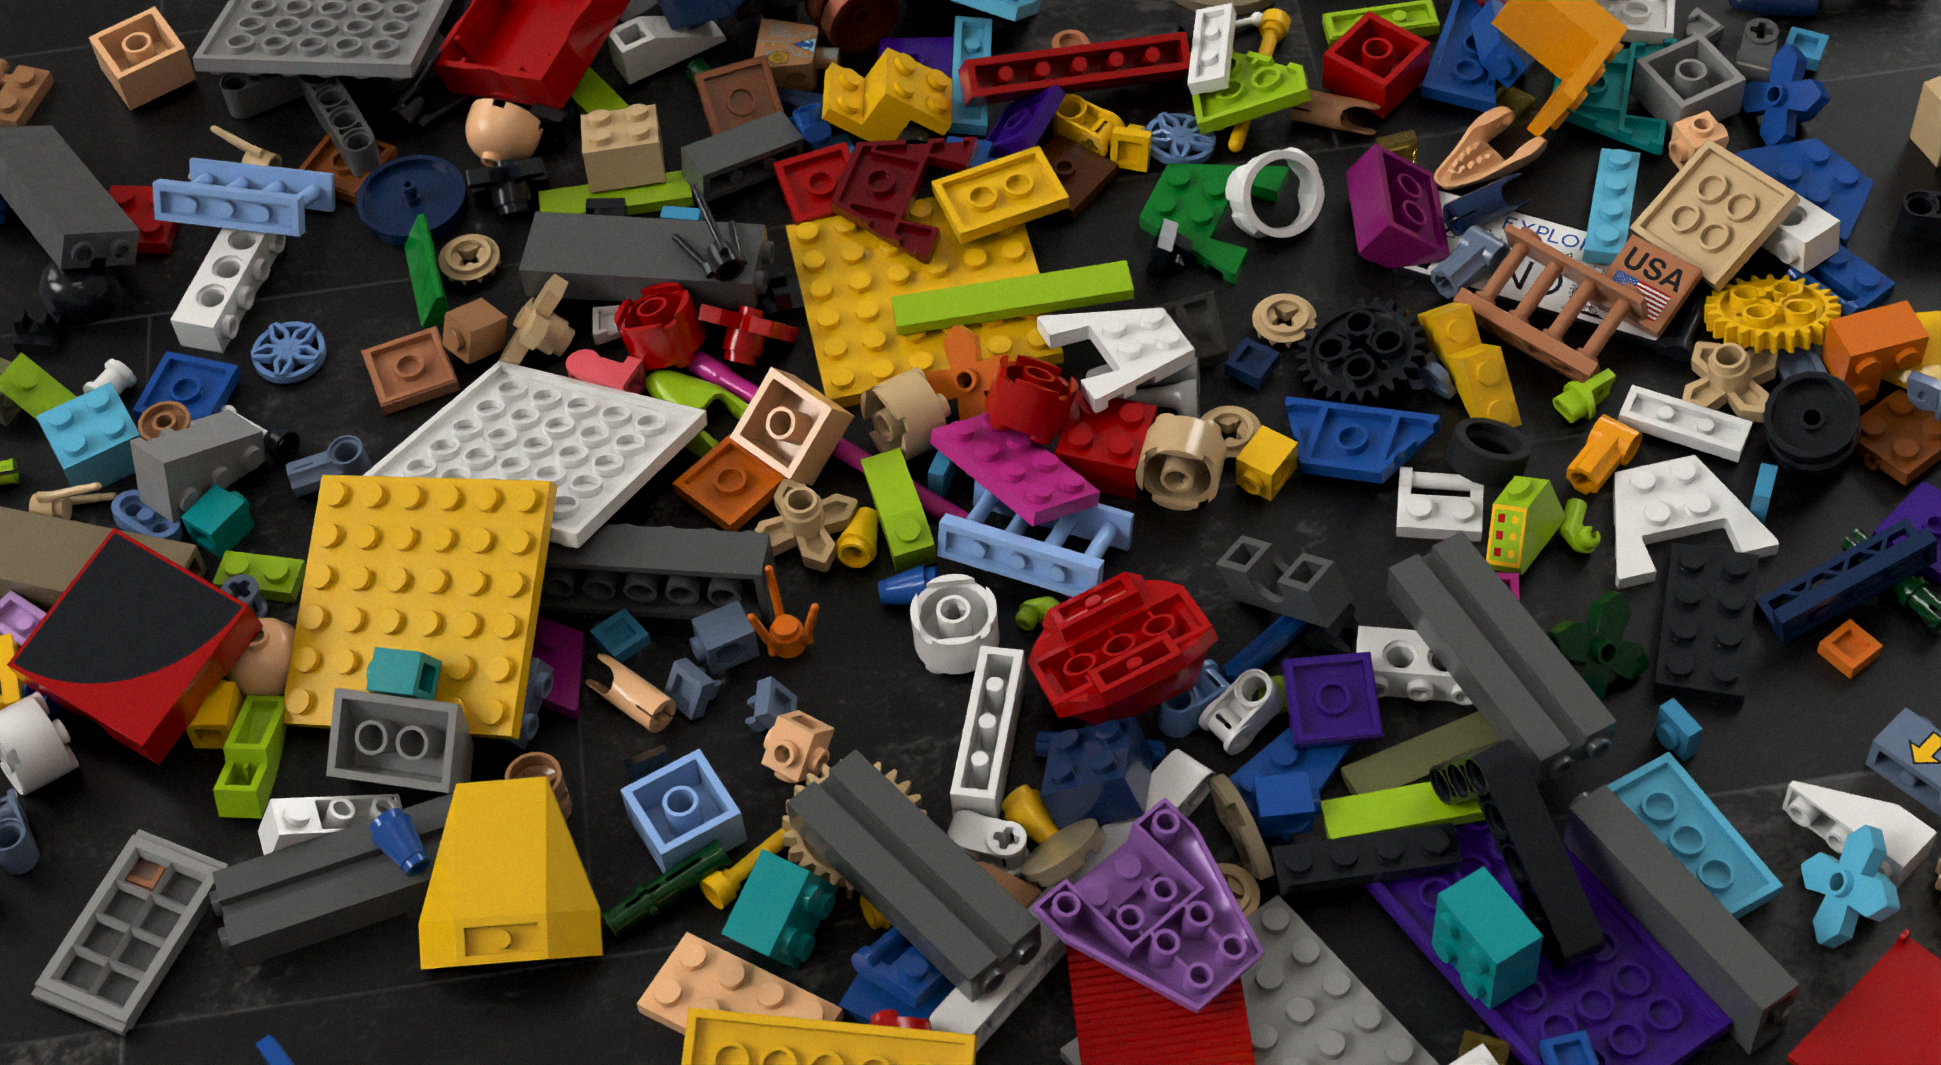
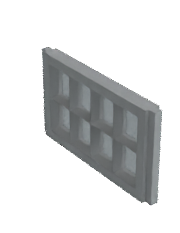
(129, 934)

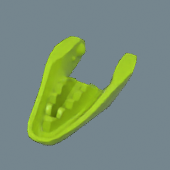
(695, 393)

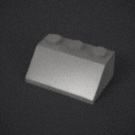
(399, 741)

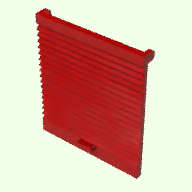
(1885, 1017)
(1136, 1026)

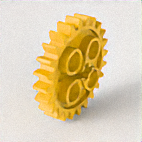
(1771, 313)

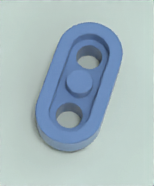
(145, 520)

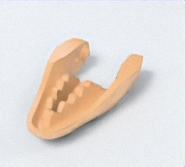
(1476, 161)

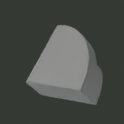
(1701, 22)

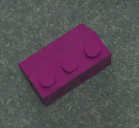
(1396, 210)

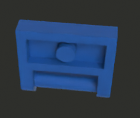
(1851, 279)
(908, 978)

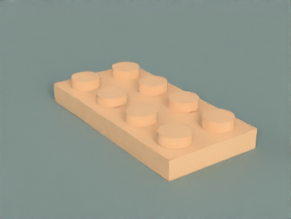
(715, 979)

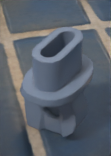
(1434, 378)
(1925, 393)

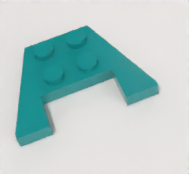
(1607, 102)

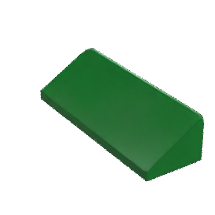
(425, 274)

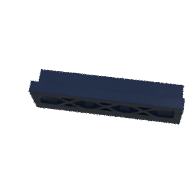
(1851, 585)

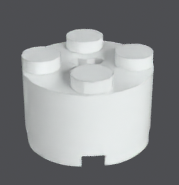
(953, 622)
(33, 746)

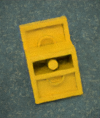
(887, 98)

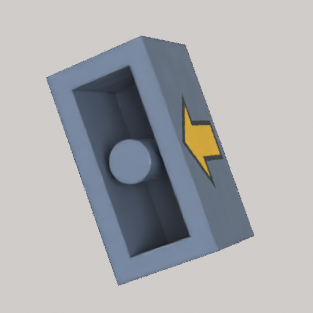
(1910, 757)

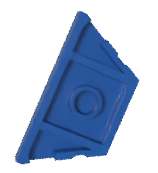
(1818, 176)
(1356, 439)

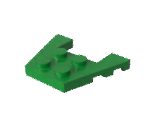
(1198, 202)

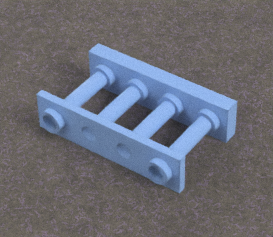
(244, 197)
(1029, 559)

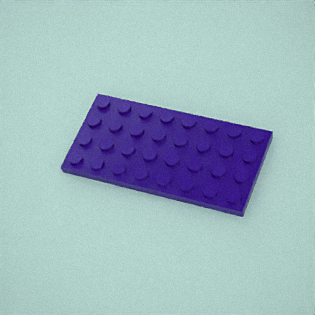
(1626, 997)

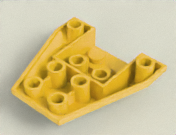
(507, 881)

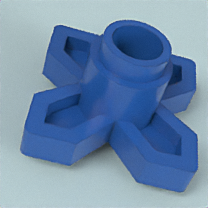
(1786, 97)

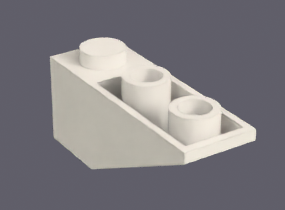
(650, 45)
(1838, 814)
(302, 819)

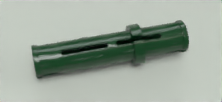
(1912, 591)
(658, 892)

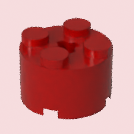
(661, 326)
(1030, 398)

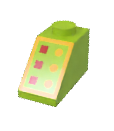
(1522, 523)

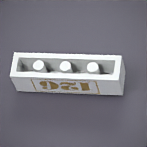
(989, 731)

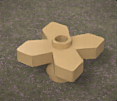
(539, 326)
(1732, 378)
(807, 523)

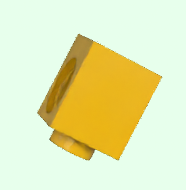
(1266, 463)

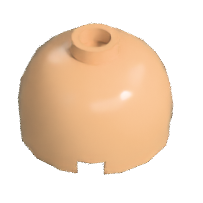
(501, 132)
(265, 661)

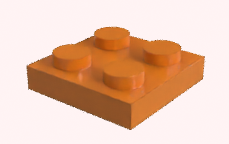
(728, 484)

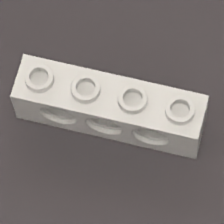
(1805, 237)
(225, 288)
(1421, 674)

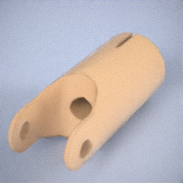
(635, 696)

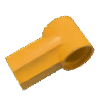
(1606, 448)

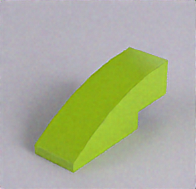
(251, 758)

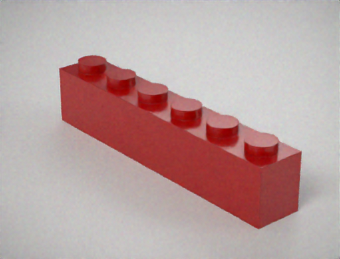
(1075, 68)

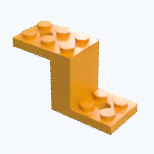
(1569, 41)

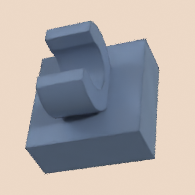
(691, 688)
(768, 703)

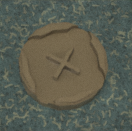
(1063, 853)

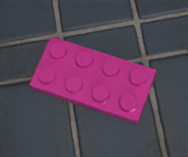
(1015, 470)

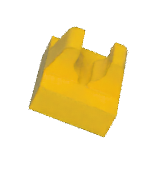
(1131, 147)

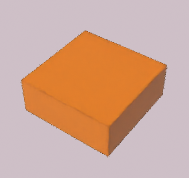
(1850, 648)

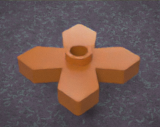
(968, 372)

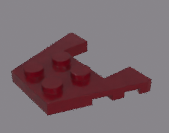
(884, 182)

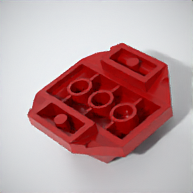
(1120, 648)

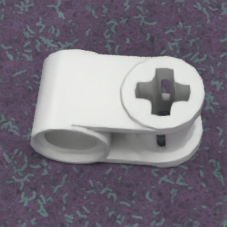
(1240, 712)
(990, 840)

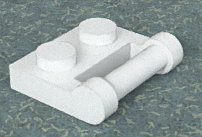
(1435, 514)

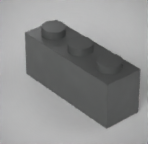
(740, 155)

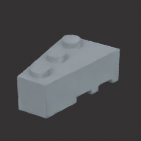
(187, 462)

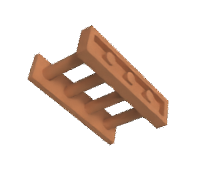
(1548, 344)

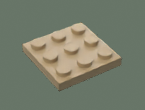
(1715, 213)

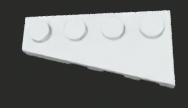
(1645, 19)

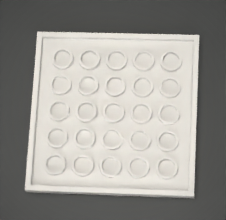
(550, 428)

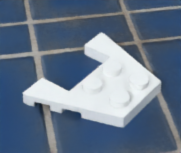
(1133, 343)
(1675, 502)

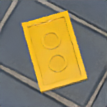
(1000, 194)

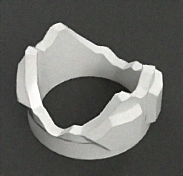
(1310, 193)

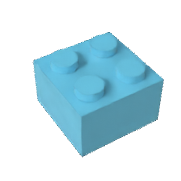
(92, 437)

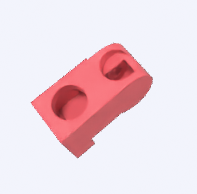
(592, 368)

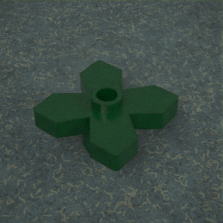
(1597, 645)

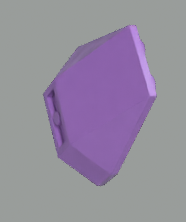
(1158, 913)

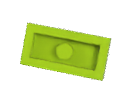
(32, 387)
(276, 576)

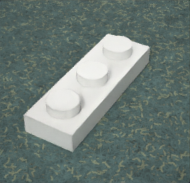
(1212, 49)
(1685, 423)

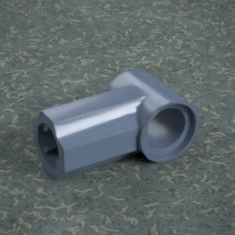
(1475, 254)
(343, 457)

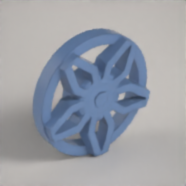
(1179, 139)
(288, 352)

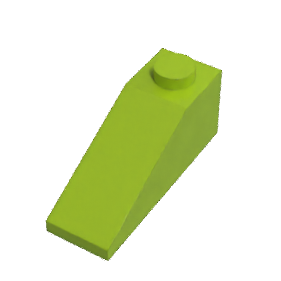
(899, 510)

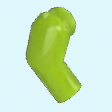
(1574, 531)
(1034, 611)

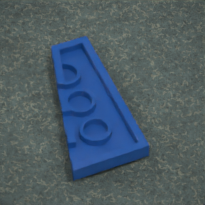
(1281, 758)

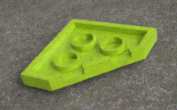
(1254, 90)

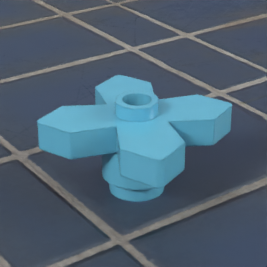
(1850, 886)

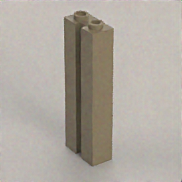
(47, 552)

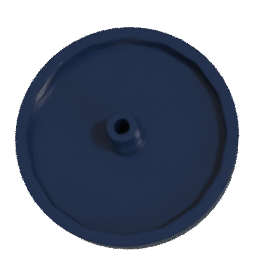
(409, 187)

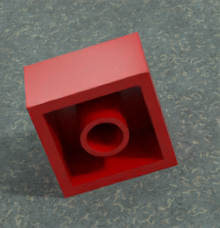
(1376, 63)
(1106, 443)

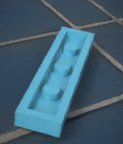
(971, 41)
(1611, 205)

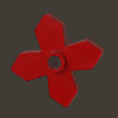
(746, 331)

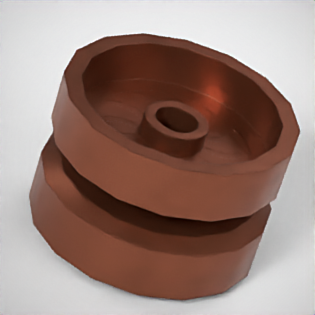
(854, 23)

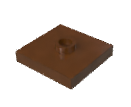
(1079, 171)

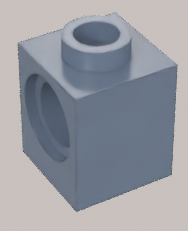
(724, 638)

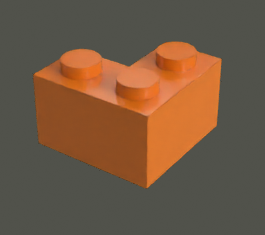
(1873, 343)

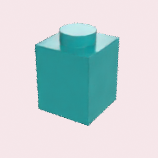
(218, 520)
(403, 673)

